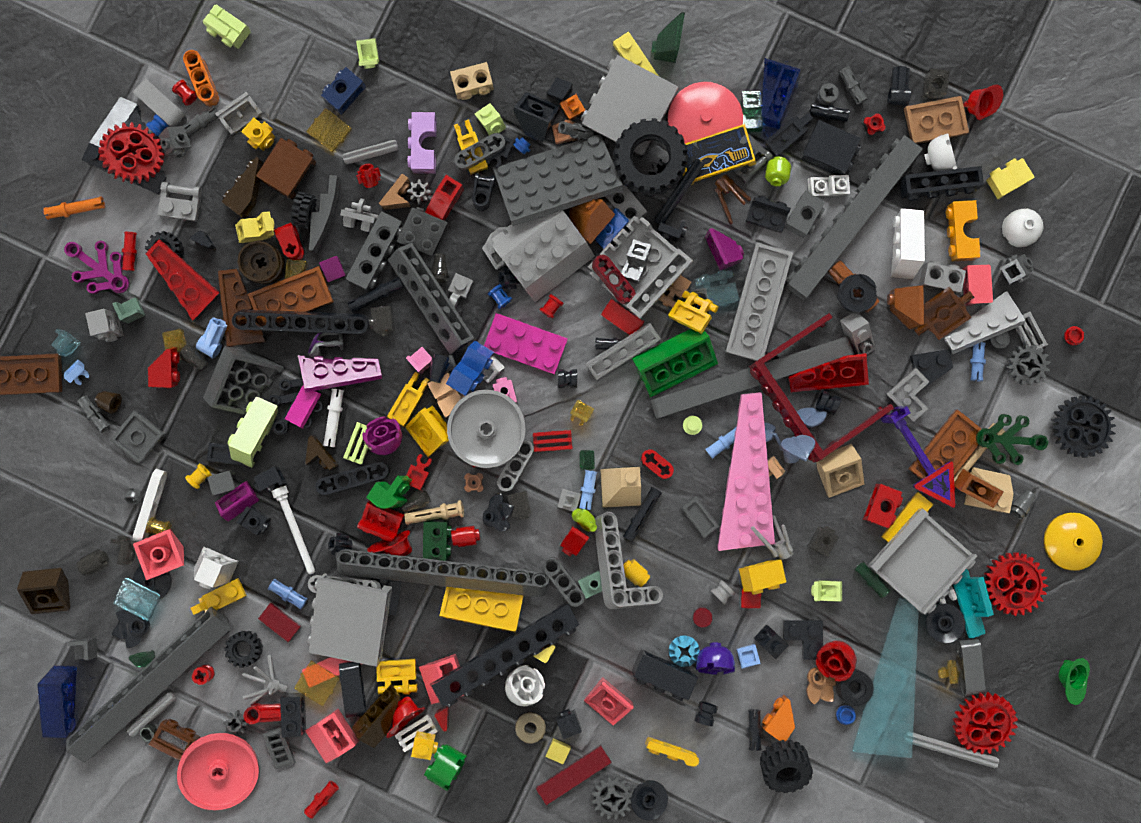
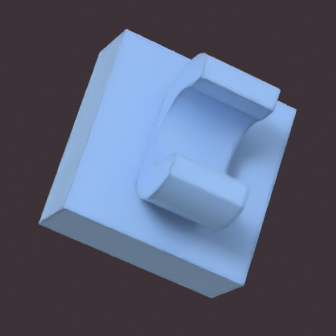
(74, 371)

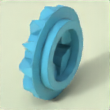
(674, 651)

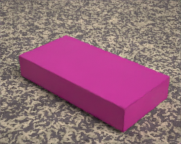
(302, 407)

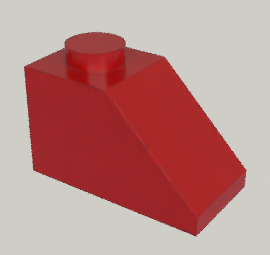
(574, 541)

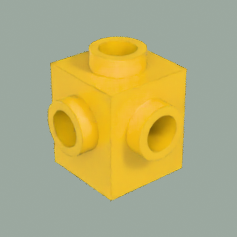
(259, 134)

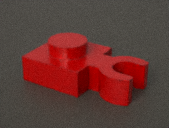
(418, 474)

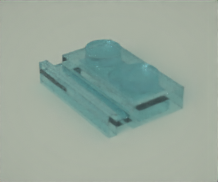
(136, 599)

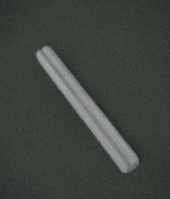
(954, 750)

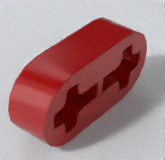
(660, 460)

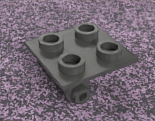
(422, 231)

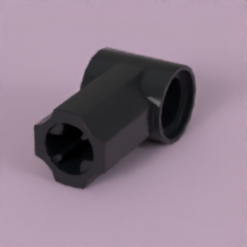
(899, 91)

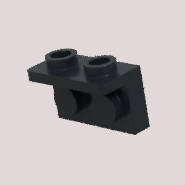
(768, 214)

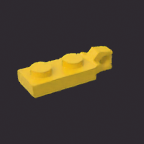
(220, 597)

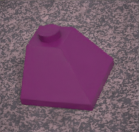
(723, 249)

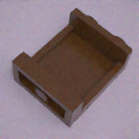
(285, 167)

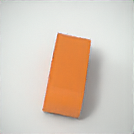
(197, 70)

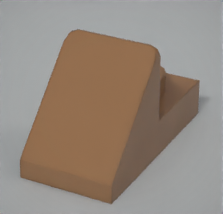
(393, 197)

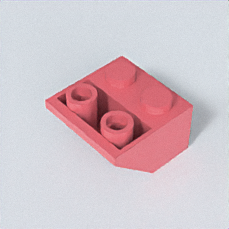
(437, 669)
(332, 736)

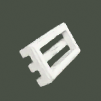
(402, 741)

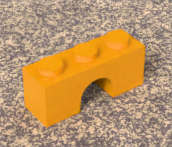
(962, 247)

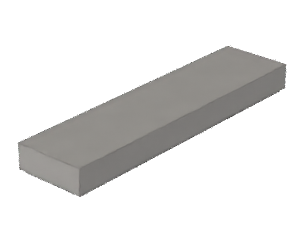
(623, 351)

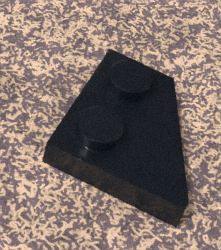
(932, 364)

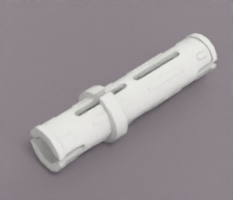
(333, 417)

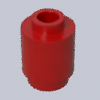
(465, 536)

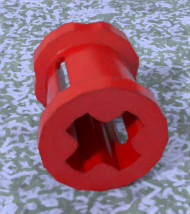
(184, 92)
(551, 306)
(200, 680)

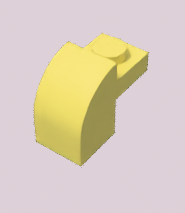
(255, 228)

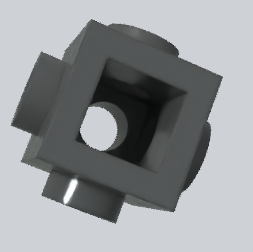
(175, 141)
(1017, 268)

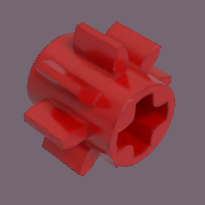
(368, 175)

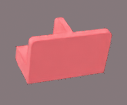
(979, 283)

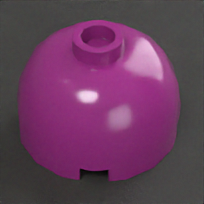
(383, 436)

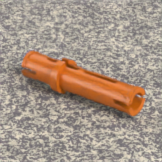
(67, 209)

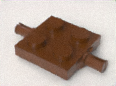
(944, 313)

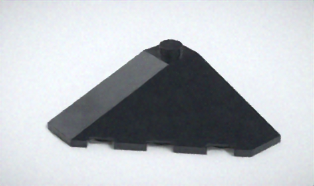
(126, 112)

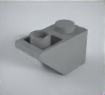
(858, 333)

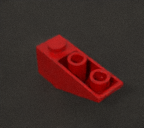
(444, 198)

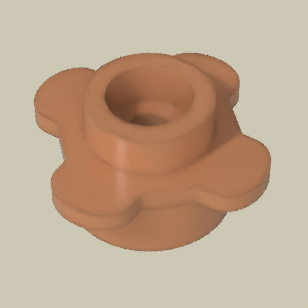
(477, 478)

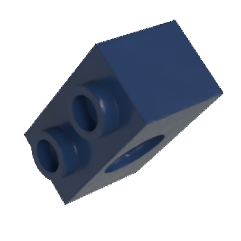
(342, 101)

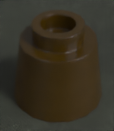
(108, 401)

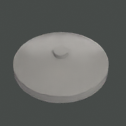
(486, 428)

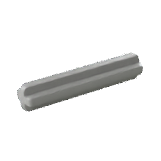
(369, 152)
(151, 714)

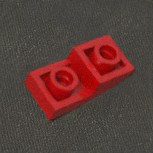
(622, 317)

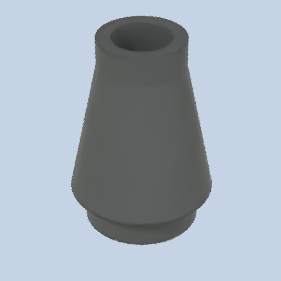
(1021, 506)

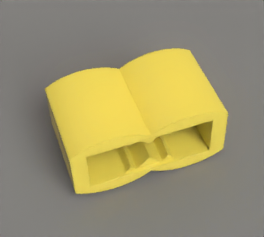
(1009, 178)

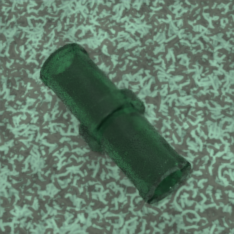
(872, 580)

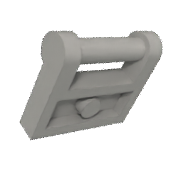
(179, 208)

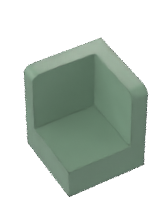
(129, 310)

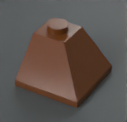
(907, 305)

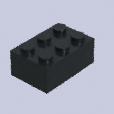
(664, 675)

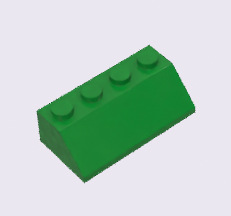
(675, 361)

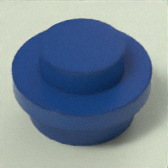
(522, 145)
(845, 714)

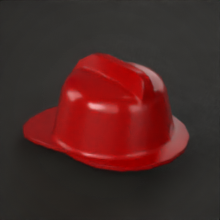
(984, 101)
(399, 546)
(404, 713)

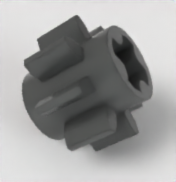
(232, 727)

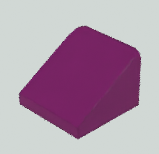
(332, 269)

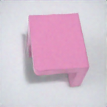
(420, 360)

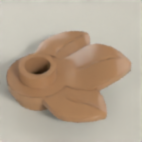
(820, 688)

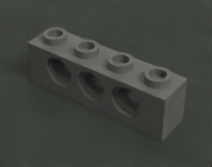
(383, 224)

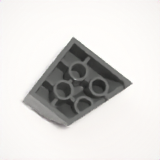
(239, 379)

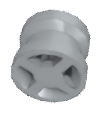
(723, 592)

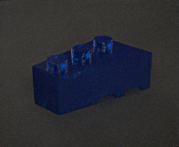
(778, 89)
(57, 701)

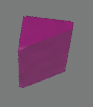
(236, 501)

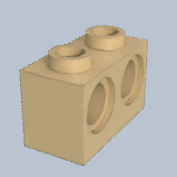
(471, 75)

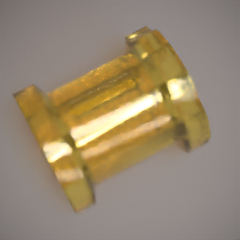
(156, 526)

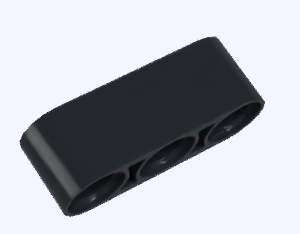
(352, 689)

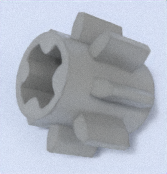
(415, 188)

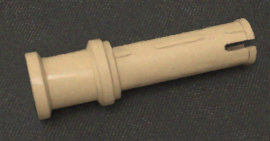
(444, 512)

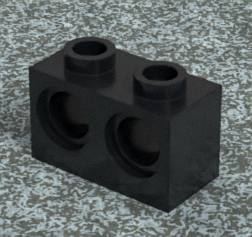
(293, 715)

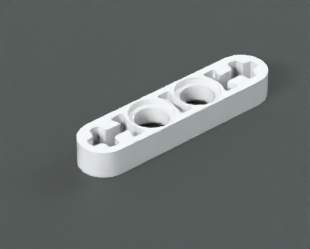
(150, 503)

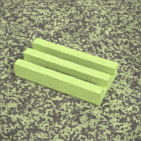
(351, 444)

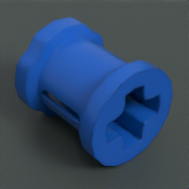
(500, 296)

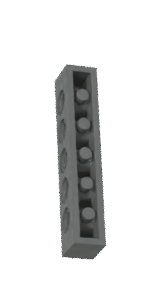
(430, 298)

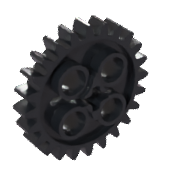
(1079, 443)

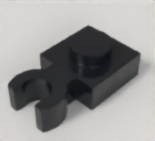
(504, 153)

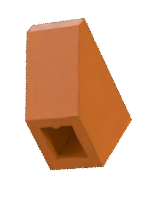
(780, 720)

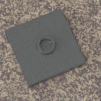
(137, 437)

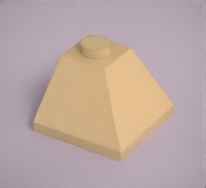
(999, 480)
(621, 487)

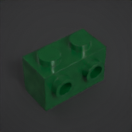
(436, 540)

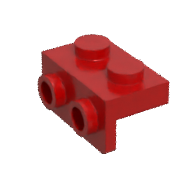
(381, 522)

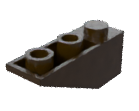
(244, 193)
(377, 719)

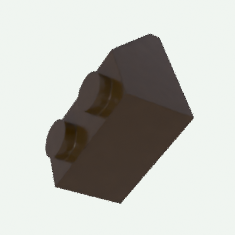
(45, 590)

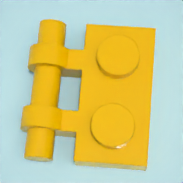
(690, 316)
(397, 670)

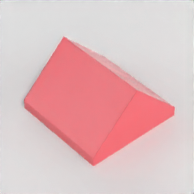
(159, 554)
(609, 701)

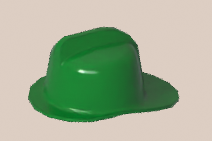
(1074, 679)

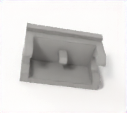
(238, 113)

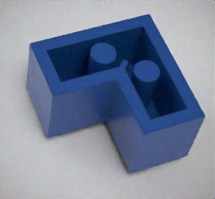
(470, 370)

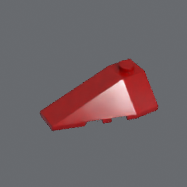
(838, 373)

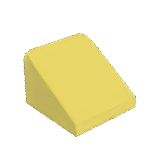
(546, 653)
(558, 751)

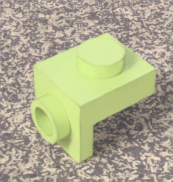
(367, 53)
(490, 119)
(827, 590)

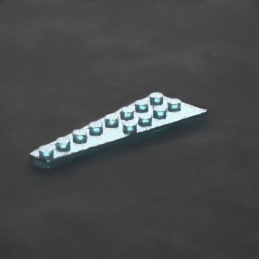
(889, 714)

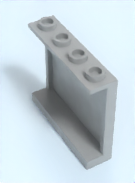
(626, 98)
(922, 562)
(349, 621)

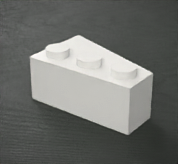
(908, 243)
(213, 568)

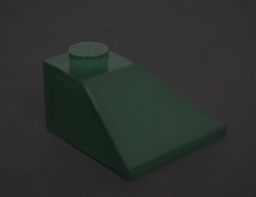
(668, 40)

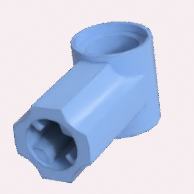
(210, 341)

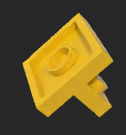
(428, 430)

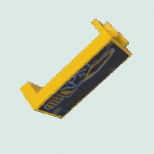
(721, 152)

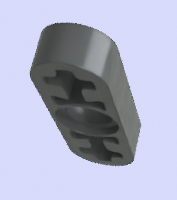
(482, 143)

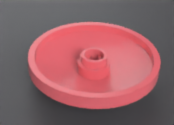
(704, 111)
(217, 771)

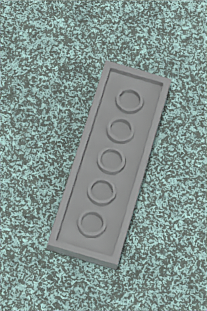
(759, 302)

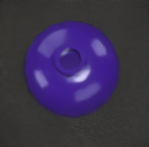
(715, 659)

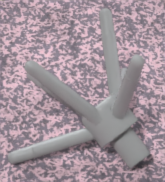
(270, 684)

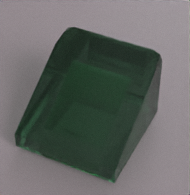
(587, 459)
(142, 659)

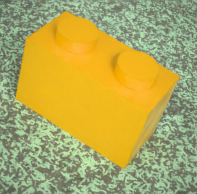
(762, 576)

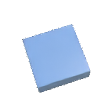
(748, 656)

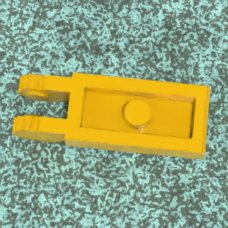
(468, 140)
(407, 400)
(673, 752)

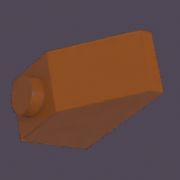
(978, 488)

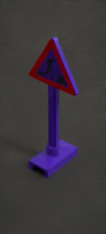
(938, 482)

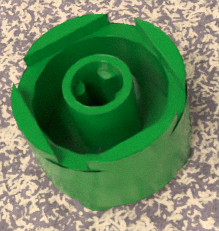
(446, 766)

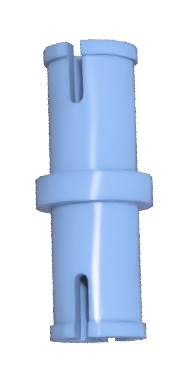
(723, 443)
(588, 489)

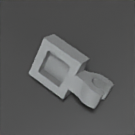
(459, 287)

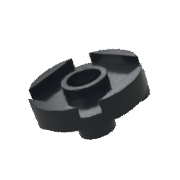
(856, 282)

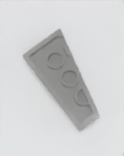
(985, 324)

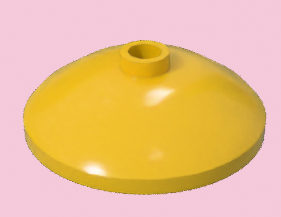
(1061, 541)

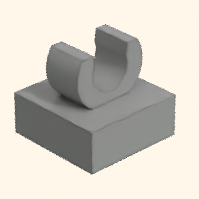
(569, 500)

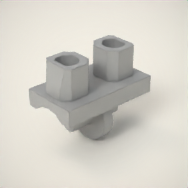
(350, 216)

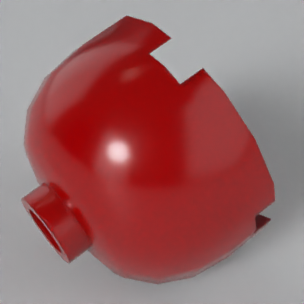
(836, 660)

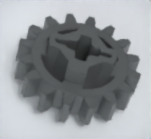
(1031, 358)
(604, 798)

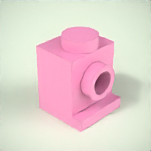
(504, 383)

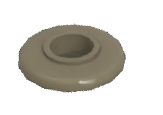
(530, 737)

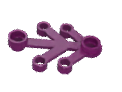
(99, 269)

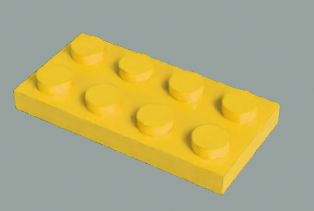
(482, 608)

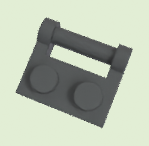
(765, 155)

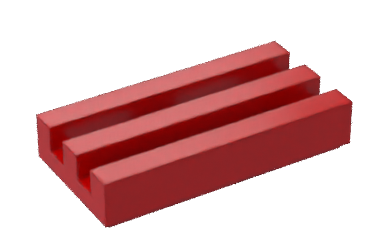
(536, 442)

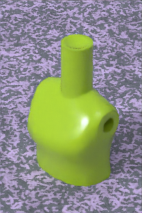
(584, 519)

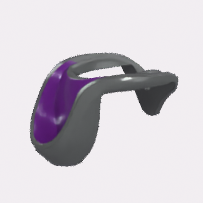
(315, 347)

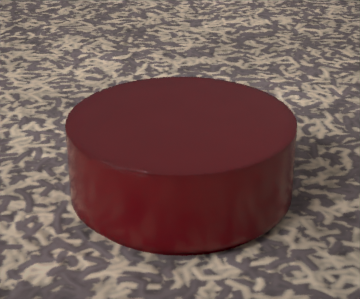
(702, 617)

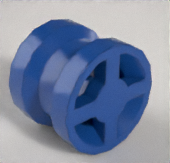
(157, 125)

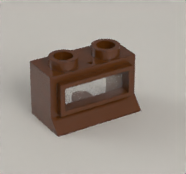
(173, 739)

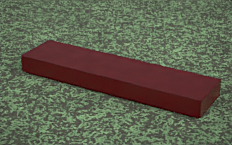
(573, 774)

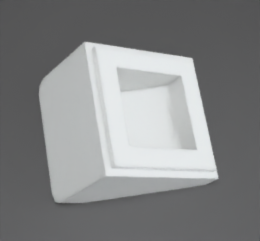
(493, 371)

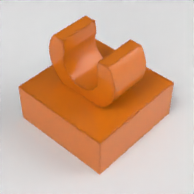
(572, 107)

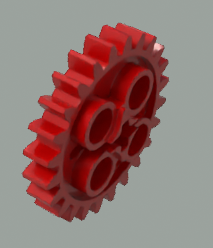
(122, 138)
(1025, 597)
(985, 723)

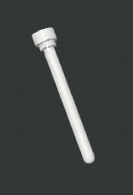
(281, 496)

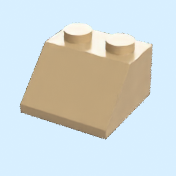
(841, 470)

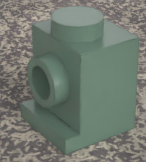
(585, 581)

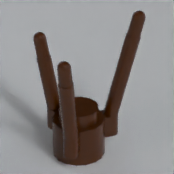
(727, 185)

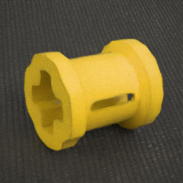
(198, 476)

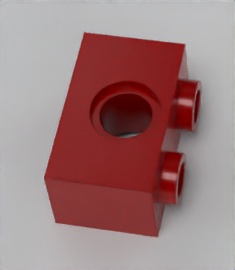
(875, 514)

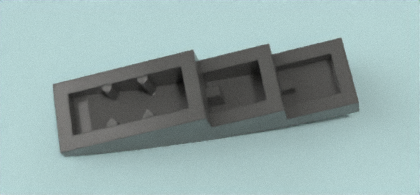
(322, 220)

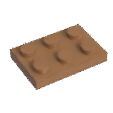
(935, 119)

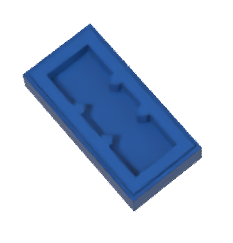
(612, 228)

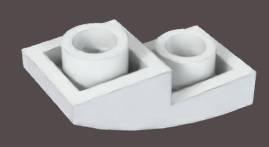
(829, 186)

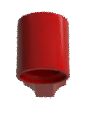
(266, 713)

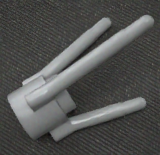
(783, 547)

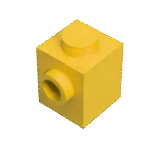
(424, 745)

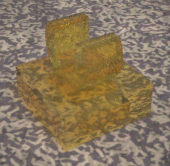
(174, 339)
(581, 411)
(950, 671)

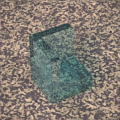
(65, 343)

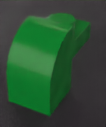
(388, 495)

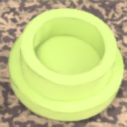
(692, 425)

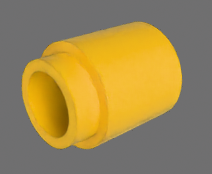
(635, 572)

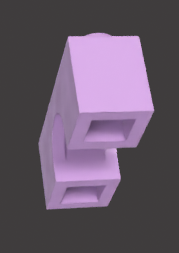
(422, 126)

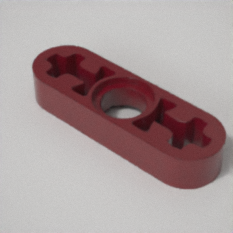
(614, 271)

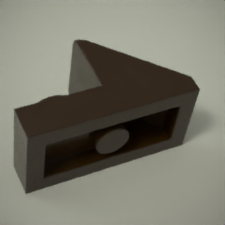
(317, 450)

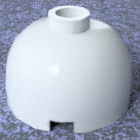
(941, 154)
(1022, 227)
(524, 686)

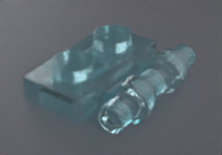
(721, 294)

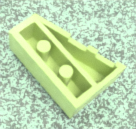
(252, 431)

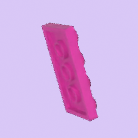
(525, 343)

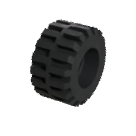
(786, 766)

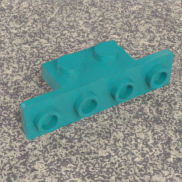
(973, 603)

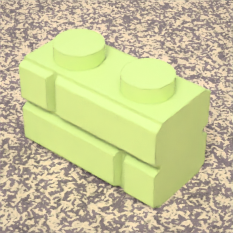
(226, 26)

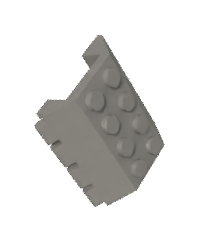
(542, 252)
(661, 270)

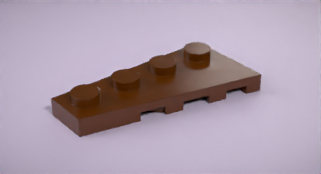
(236, 298)

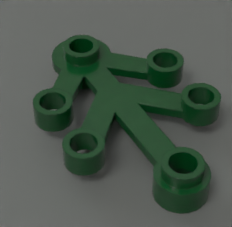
(1008, 439)

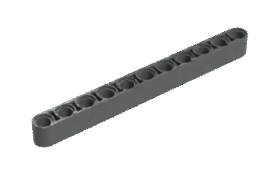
(744, 380)
(433, 568)

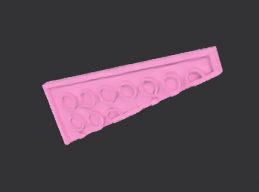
(748, 481)

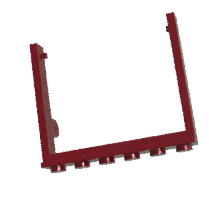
(787, 411)

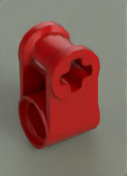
(289, 238)

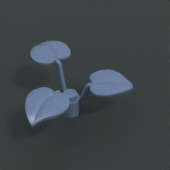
(802, 445)

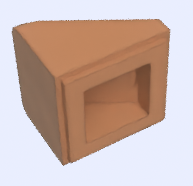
(560, 137)

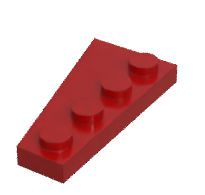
(188, 285)

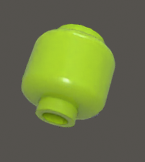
(778, 171)

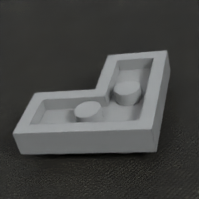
(905, 393)

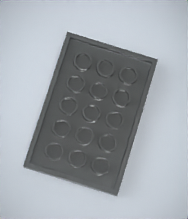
(557, 179)

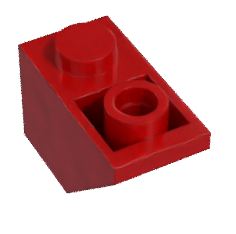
(164, 370)

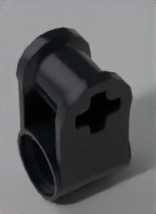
(483, 187)

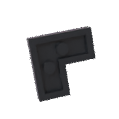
(809, 632)

